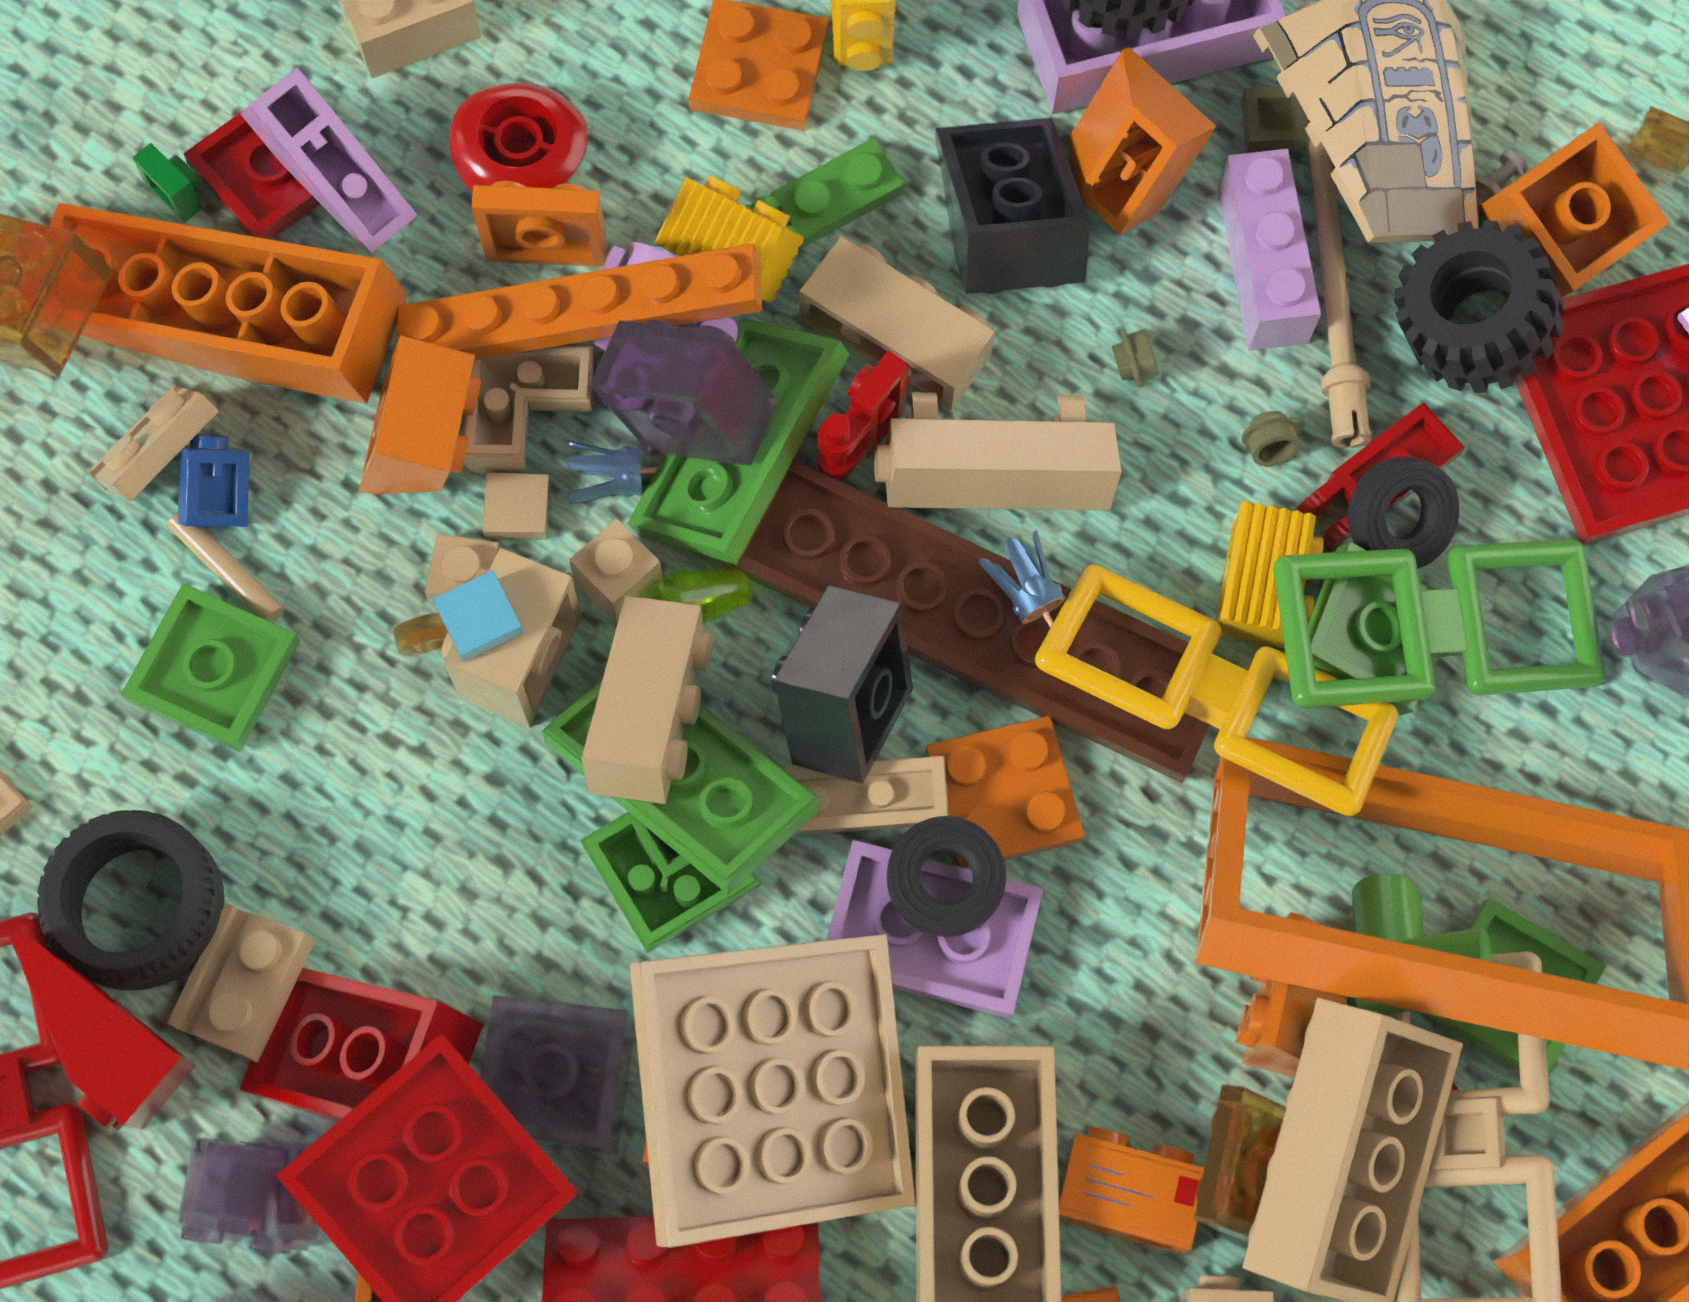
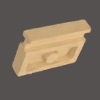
(152, 442)
(241, 982)

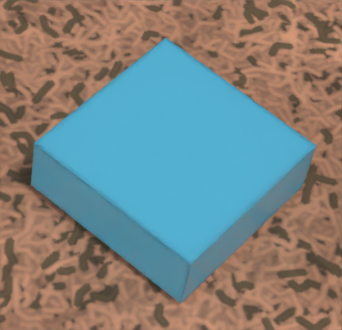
(478, 616)

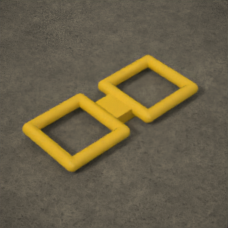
(1210, 690)

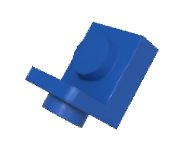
(213, 483)

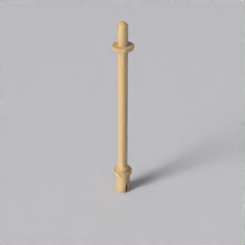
(1345, 381)

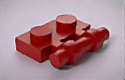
(875, 398)

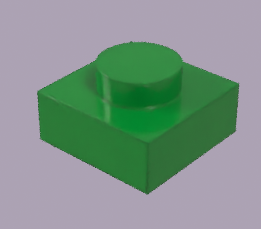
(169, 180)

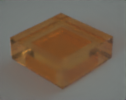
(1661, 140)

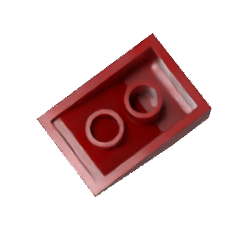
(346, 1040)
(101, 1044)

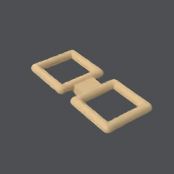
(1473, 1154)

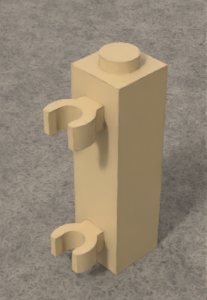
(999, 461)

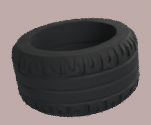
(91, 848)

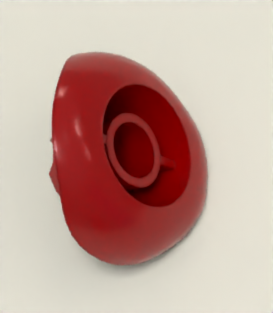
(517, 136)

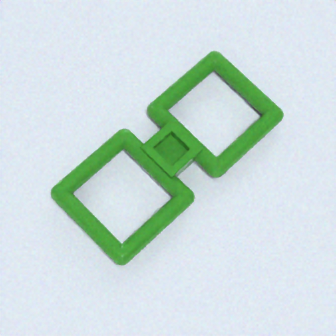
(1438, 622)

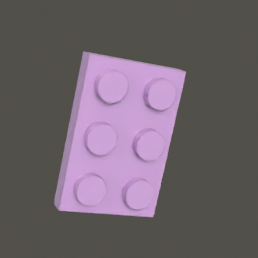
(966, 970)

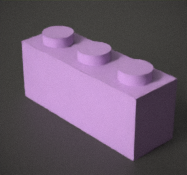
(1268, 249)

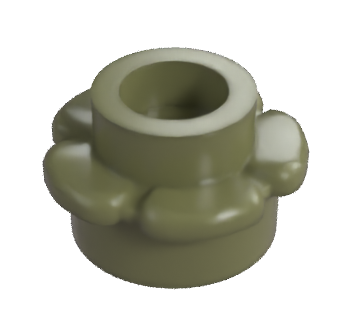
(1135, 357)
(1272, 438)

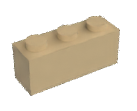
(881, 310)
(647, 700)

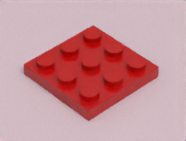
(427, 1181)

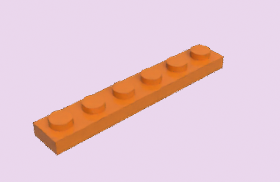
(589, 304)

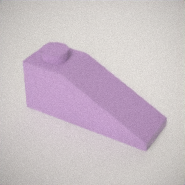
(328, 160)

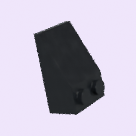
(1012, 206)

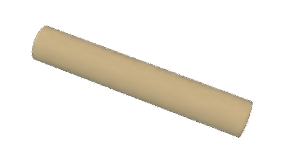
(228, 570)

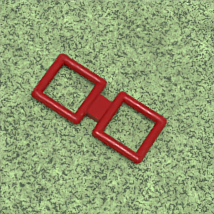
(22, 1125)

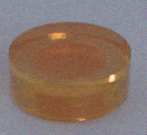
(420, 635)

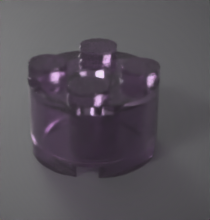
(236, 1194)

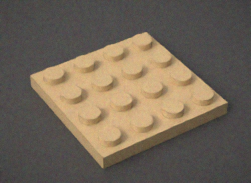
(771, 1088)

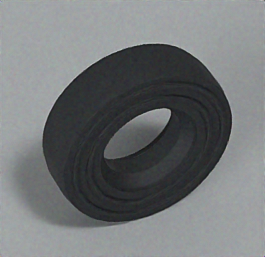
(1381, 485)
(953, 836)

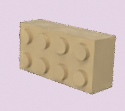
(1352, 1154)
(986, 1174)

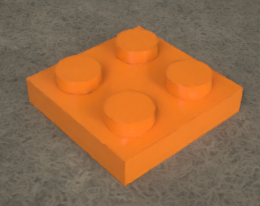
(758, 64)
(540, 224)
(1012, 787)

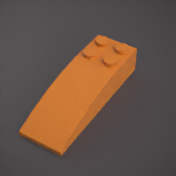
(240, 303)

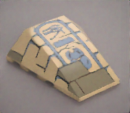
(1387, 107)

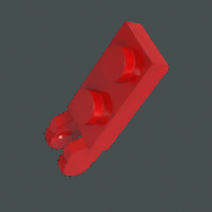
(1415, 435)

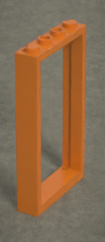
(1439, 980)

